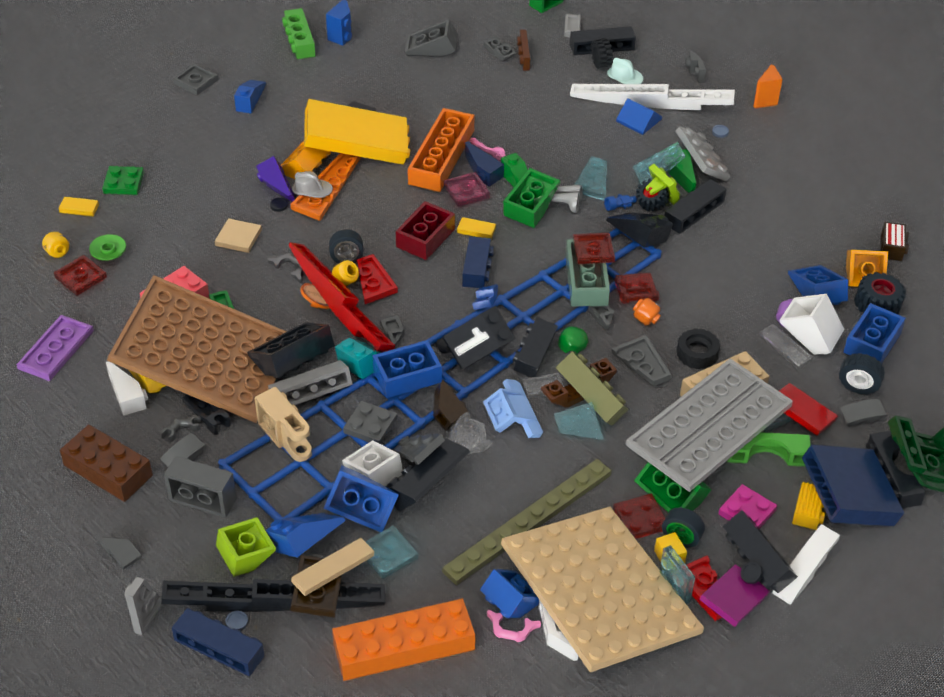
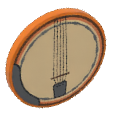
(312, 295)

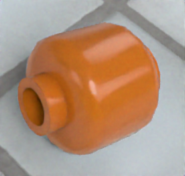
(647, 311)

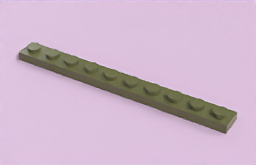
(528, 519)

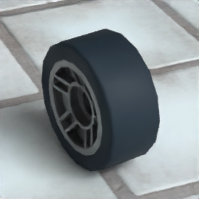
(338, 243)

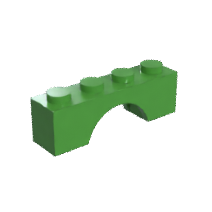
(787, 446)

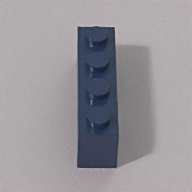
(218, 641)

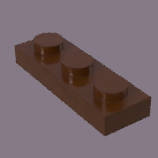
(523, 50)

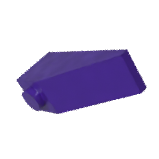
(273, 175)

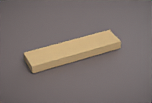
(332, 566)

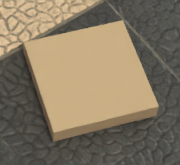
(238, 235)

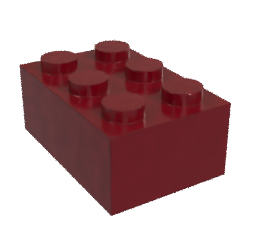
(425, 230)

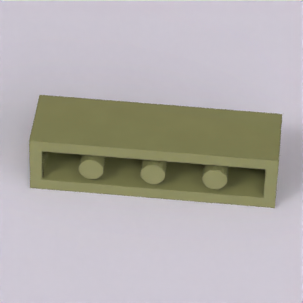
(592, 388)

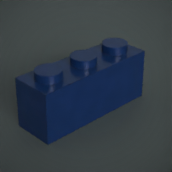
(477, 262)

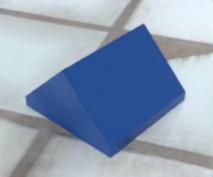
(637, 117)

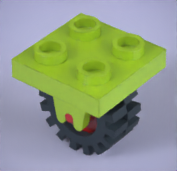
(658, 191)

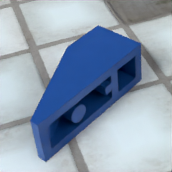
(248, 95)

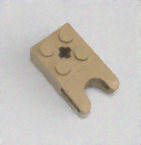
(283, 423)

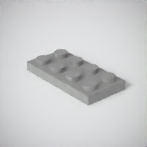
(703, 153)

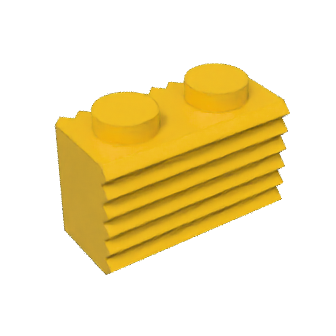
(808, 508)

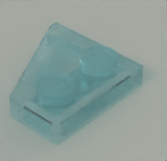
(579, 421)

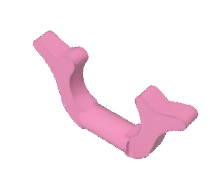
(508, 634)

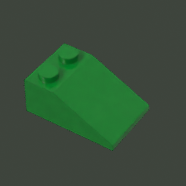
(530, 197)

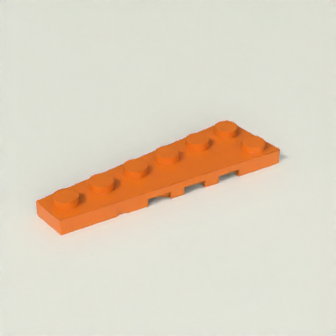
(336, 174)

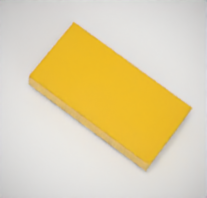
(78, 206)
(476, 228)

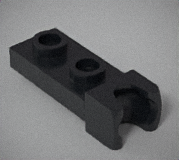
(209, 413)

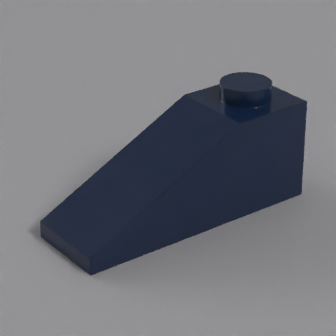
(486, 166)

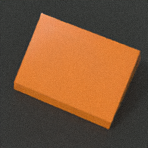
(768, 88)

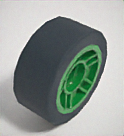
(686, 524)

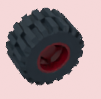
(881, 291)

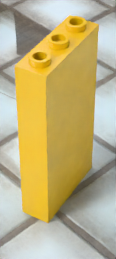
(356, 132)

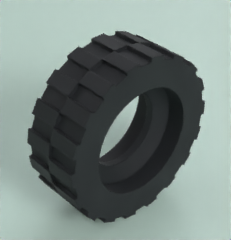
(699, 337)

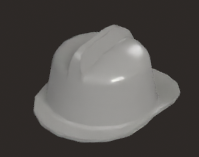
(310, 185)

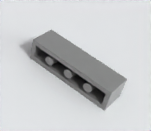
(315, 382)

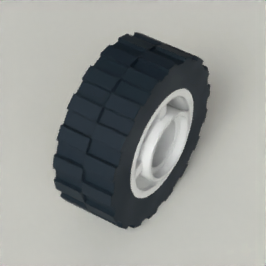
(861, 373)

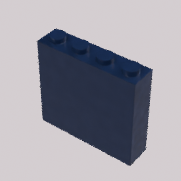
(852, 485)

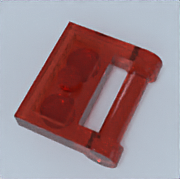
(636, 284)

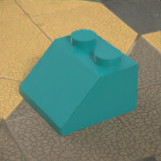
(356, 356)

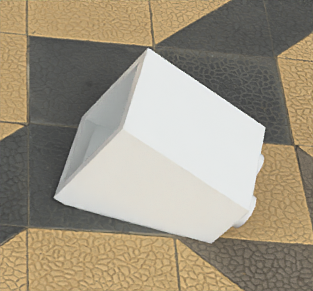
(813, 323)

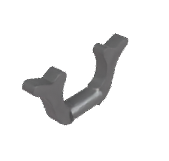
(288, 257)

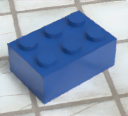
(875, 333)
(407, 369)

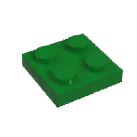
(123, 180)

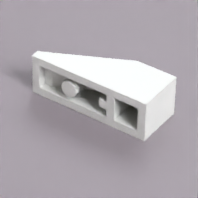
(127, 390)

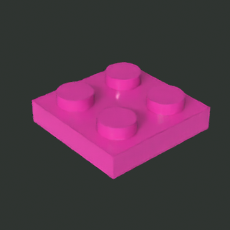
(751, 503)

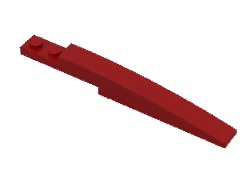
(339, 299)

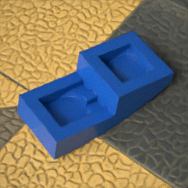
(485, 297)

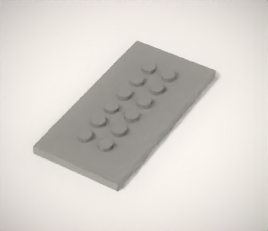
(709, 424)

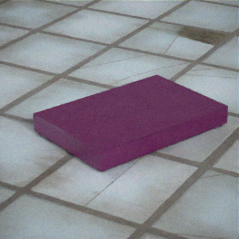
(734, 597)

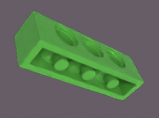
(298, 33)

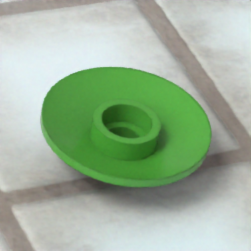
(107, 247)

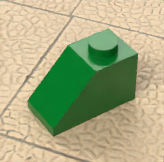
(513, 168)

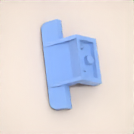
(512, 406)

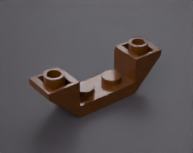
(568, 395)

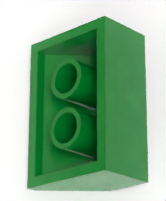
(668, 492)

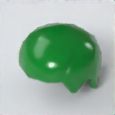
(573, 339)

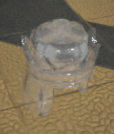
(470, 434)

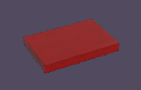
(807, 410)

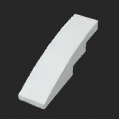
(808, 561)

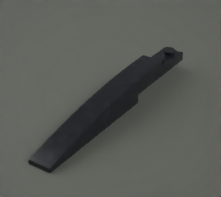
(262, 595)

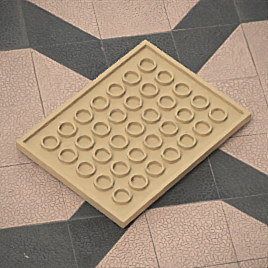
(601, 588)

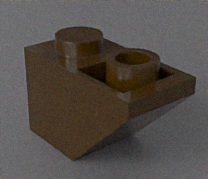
(447, 406)

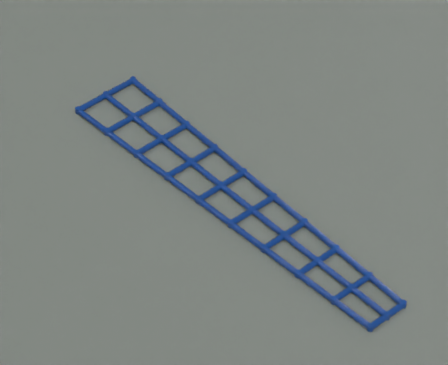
(420, 423)

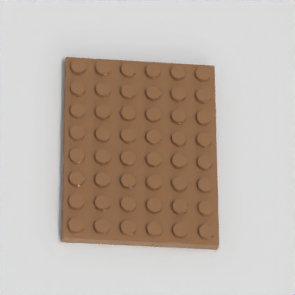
(195, 347)

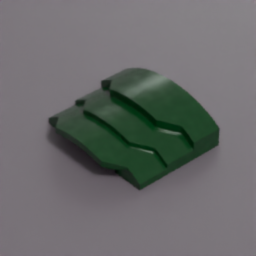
(922, 452)

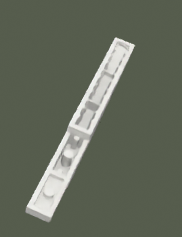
(653, 95)

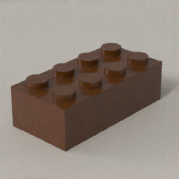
(106, 462)

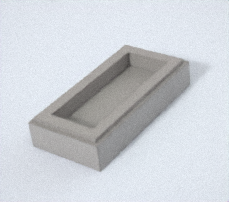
(572, 23)

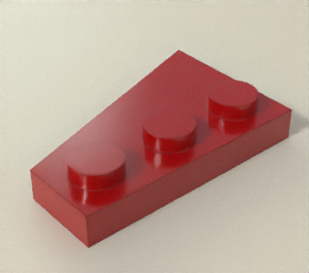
(374, 279)
(704, 579)

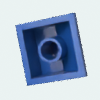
(339, 23)
(509, 593)

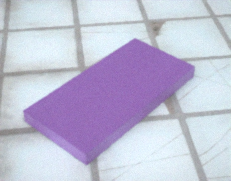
(55, 347)

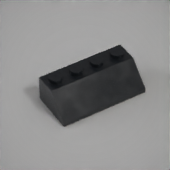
(292, 349)
(420, 478)

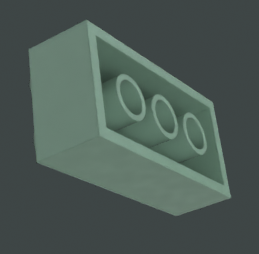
(586, 281)

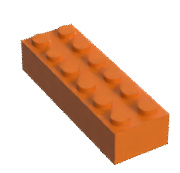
(441, 149)
(403, 639)

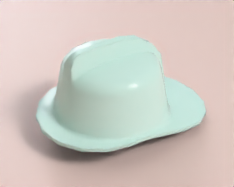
(623, 71)

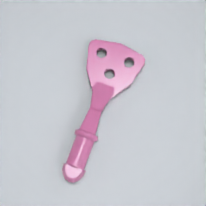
(496, 152)

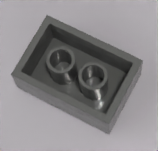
(200, 486)

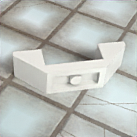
(554, 636)

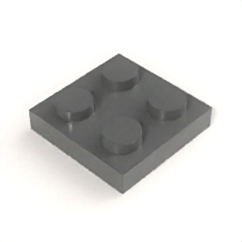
(370, 422)

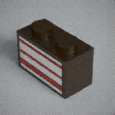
(894, 240)

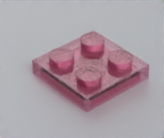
(466, 189)

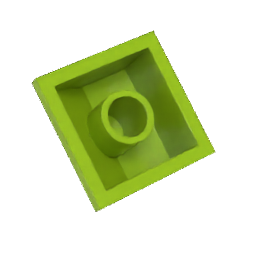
(244, 546)

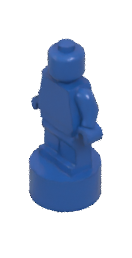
(612, 203)

